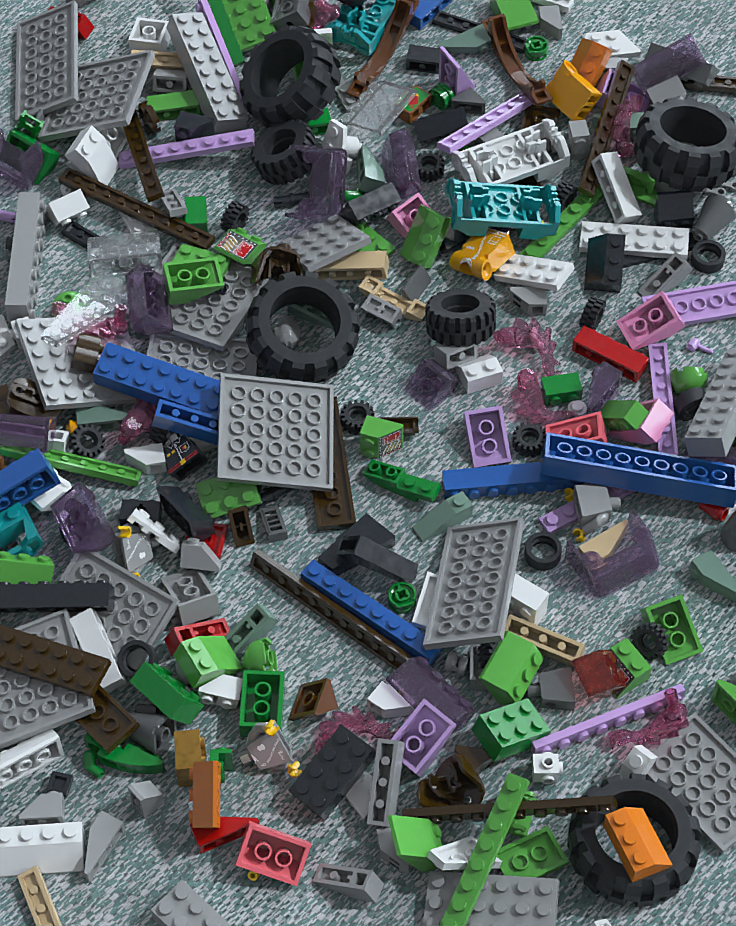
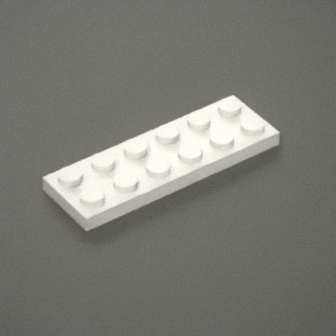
(641, 239)

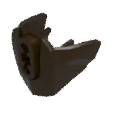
(275, 260)
(27, 400)
(451, 784)

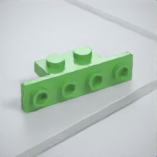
(642, 186)

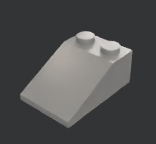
(194, 592)

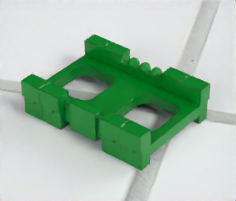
(35, 130)

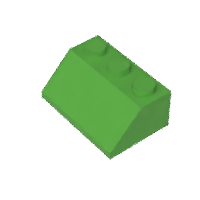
(425, 236)
(511, 668)

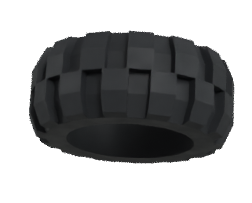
(272, 62)
(680, 164)
(310, 291)
(610, 876)

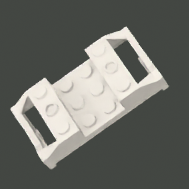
(514, 156)

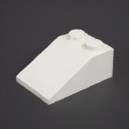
(93, 155)

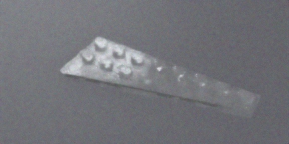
(89, 307)

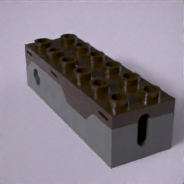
(293, 13)

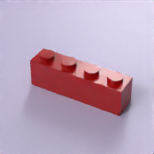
(603, 348)

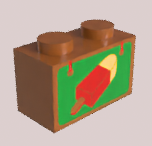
(416, 106)

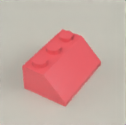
(586, 427)
(273, 853)

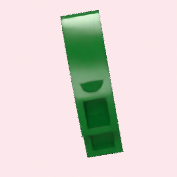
(398, 482)
(131, 759)

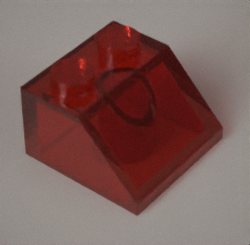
(599, 674)

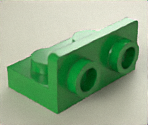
(225, 757)

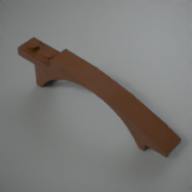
(395, 31)
(507, 56)

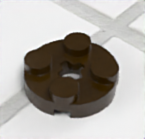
(149, 118)

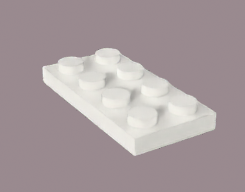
(534, 272)

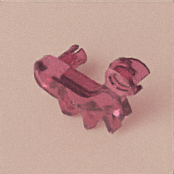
(325, 13)
(622, 120)
(106, 328)
(530, 336)
(532, 402)
(137, 421)
(357, 724)
(662, 727)

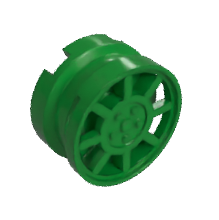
(536, 47)
(441, 95)
(402, 597)

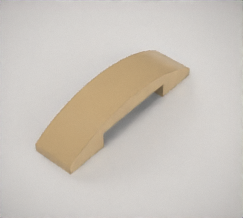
(410, 310)

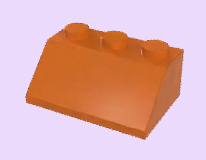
(591, 60)
(205, 794)
(636, 842)

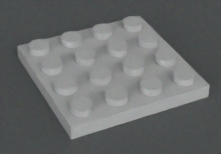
(326, 242)

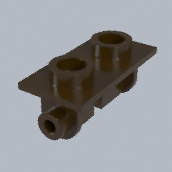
(410, 424)

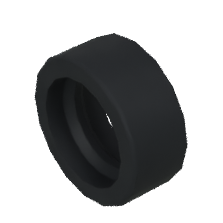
(708, 267)
(688, 403)
(538, 563)
(129, 647)

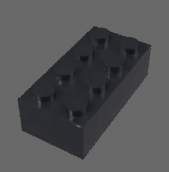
(333, 772)

